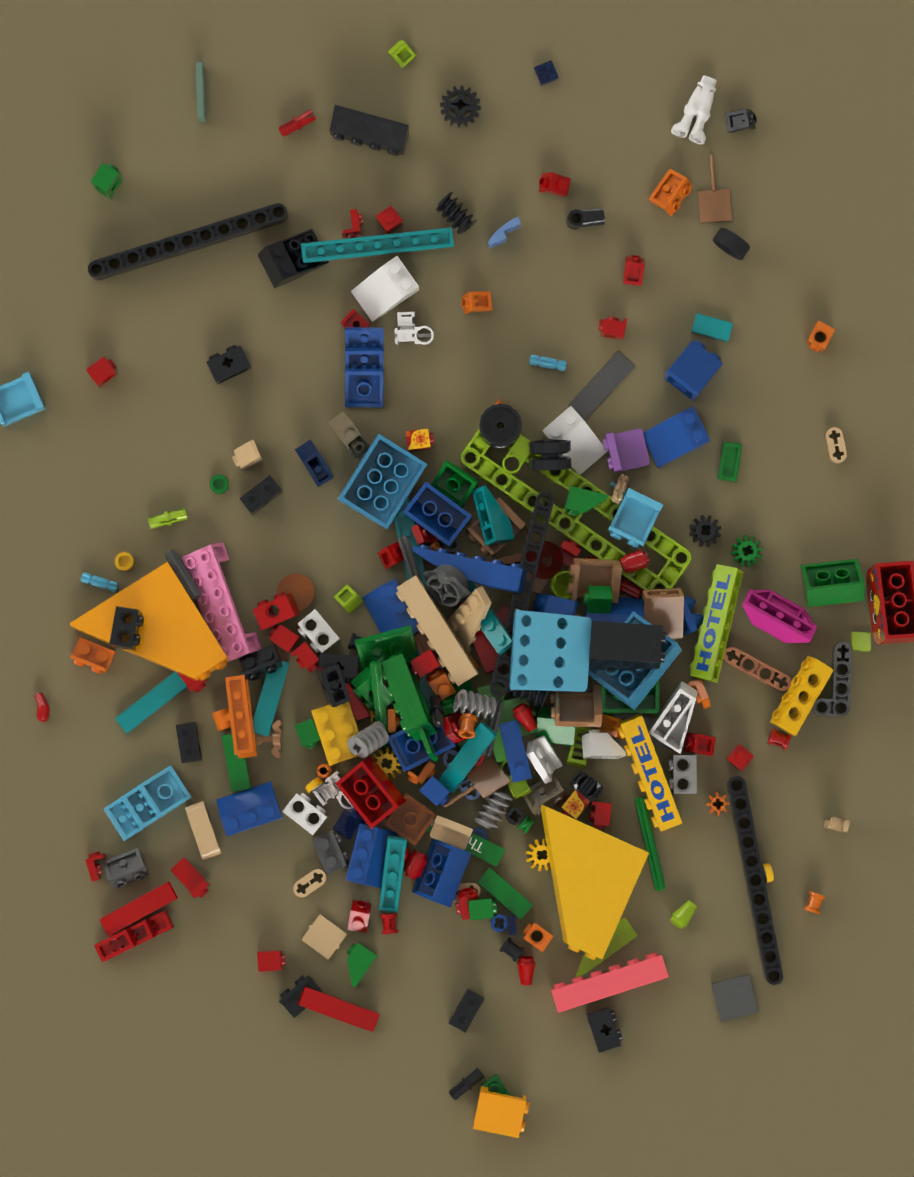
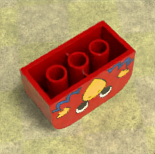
(891, 601)

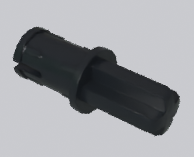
(436, 711)
(466, 1084)

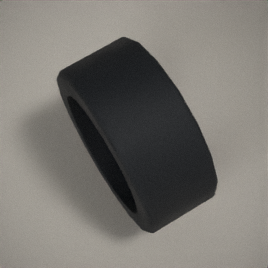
(731, 243)

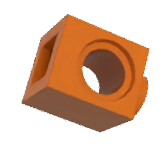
(823, 329)
(546, 936)

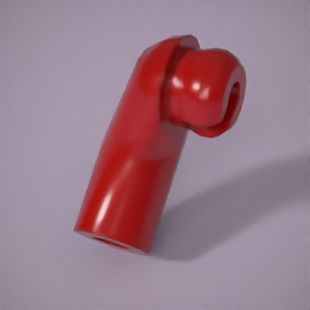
(43, 708)

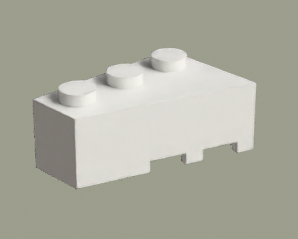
(674, 718)

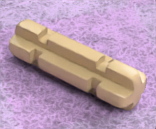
(620, 489)

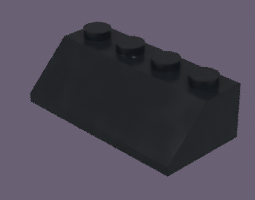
(369, 130)

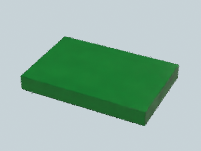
(383, 645)

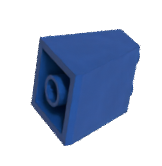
(693, 369)

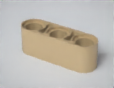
(203, 830)

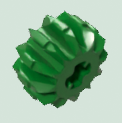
(750, 557)

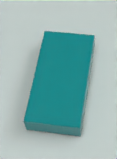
(712, 327)

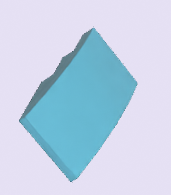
(147, 803)

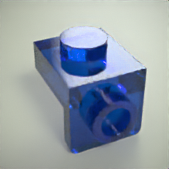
(348, 823)

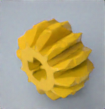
(389, 757)
(539, 848)

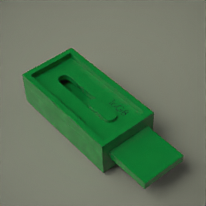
(409, 701)

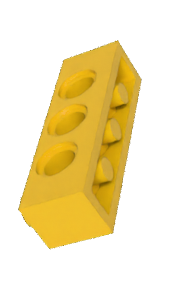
(810, 692)

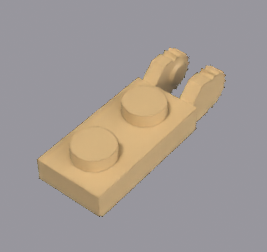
(837, 824)

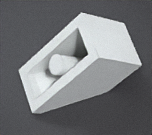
(600, 746)

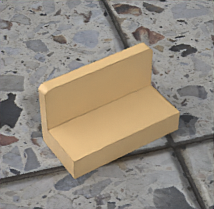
(451, 832)

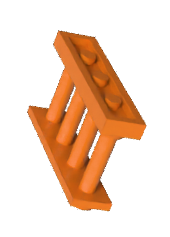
(241, 716)

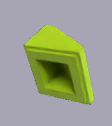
(401, 53)
(348, 599)
(861, 641)

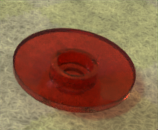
(554, 564)

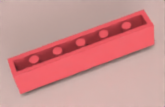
(609, 983)

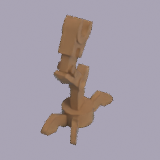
(276, 739)

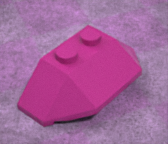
(779, 616)

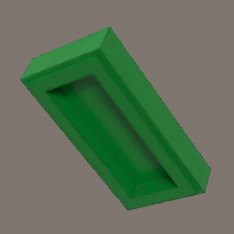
(729, 461)

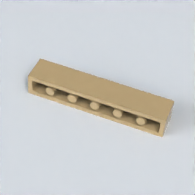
(437, 630)

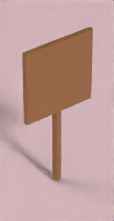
(714, 204)
(485, 779)

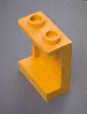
(500, 1113)

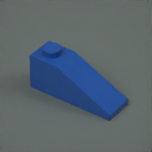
(515, 751)

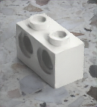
(321, 629)
(302, 817)

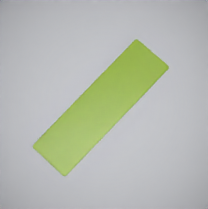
(623, 935)

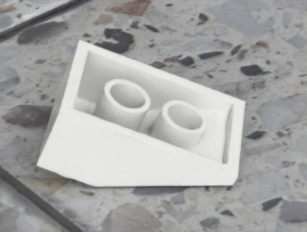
(385, 289)
(584, 444)

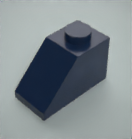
(314, 463)

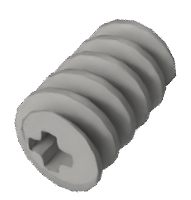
(475, 703)
(368, 740)
(493, 810)

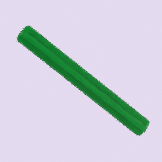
(378, 695)
(649, 843)

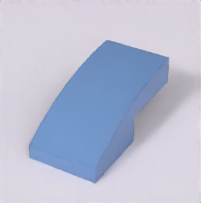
(499, 236)

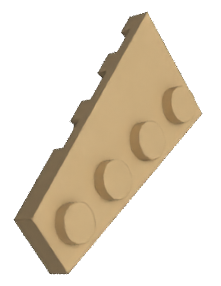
(468, 617)

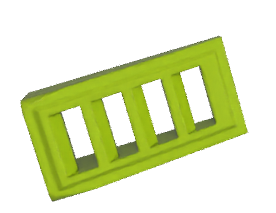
(575, 762)

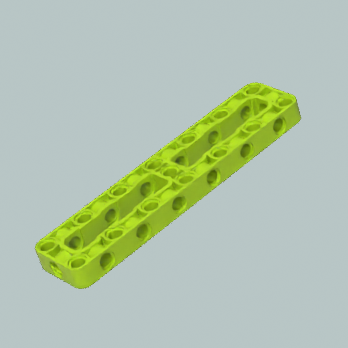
(578, 532)

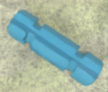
(546, 362)
(99, 582)

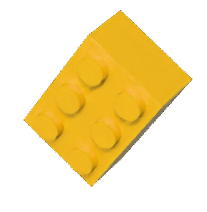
(335, 728)

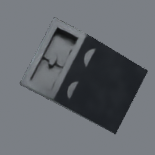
(284, 259)

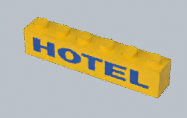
(650, 772)

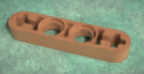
(755, 671)

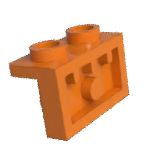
(671, 192)
(93, 655)

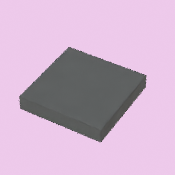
(734, 997)

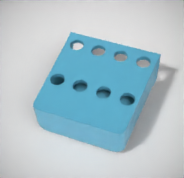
(549, 652)

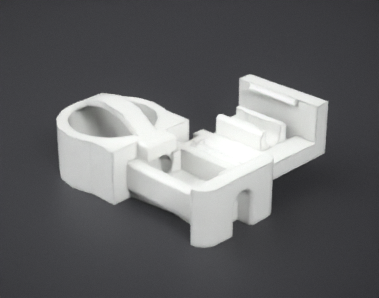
(407, 329)
(330, 790)

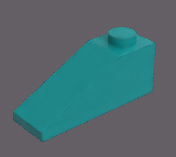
(493, 521)

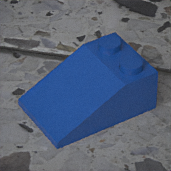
(676, 437)
(413, 753)

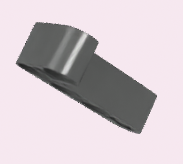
(836, 679)

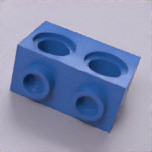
(435, 791)

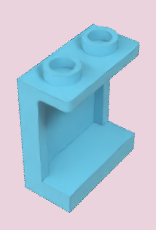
(19, 400)
(635, 518)

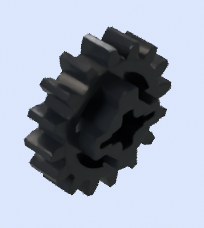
(452, 105)

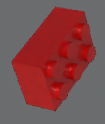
(370, 792)

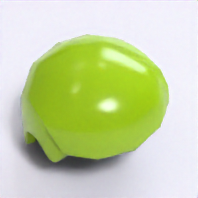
(559, 584)

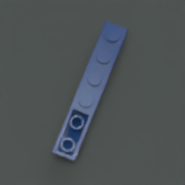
(478, 570)

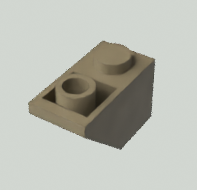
(348, 434)

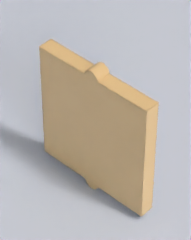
(324, 936)

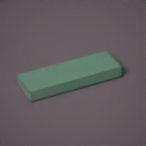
(200, 91)

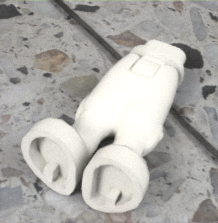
(699, 106)

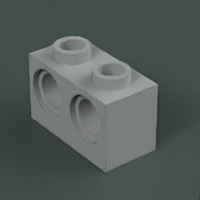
(688, 774)

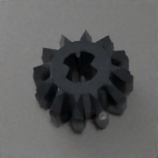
(703, 538)
(586, 786)

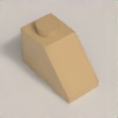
(247, 455)

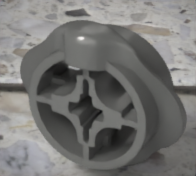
(447, 585)

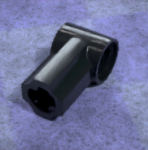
(587, 218)

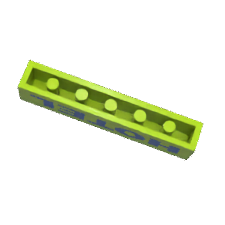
(716, 623)

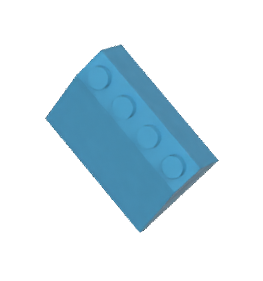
(382, 481)
(634, 684)

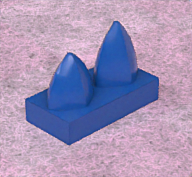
(692, 621)

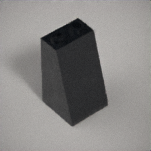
(626, 646)

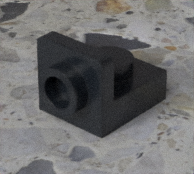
(741, 120)

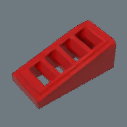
(358, 709)

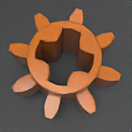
(720, 799)

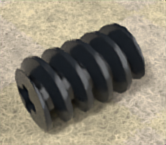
(455, 214)
(537, 695)

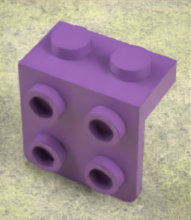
(626, 450)

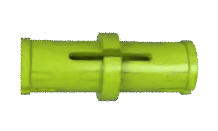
(167, 518)

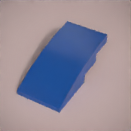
(364, 367)

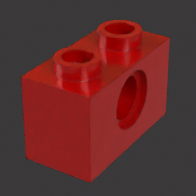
(287, 609)

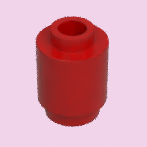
(634, 561)
(415, 865)

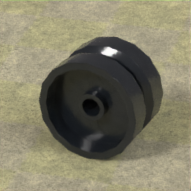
(510, 421)
(549, 451)

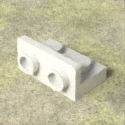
(543, 758)

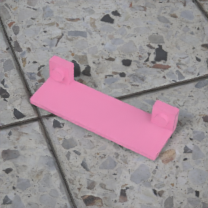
(216, 601)

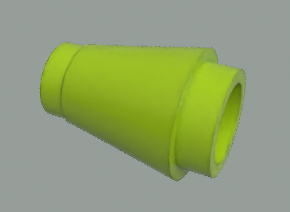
(682, 916)

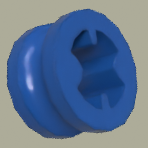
(505, 924)

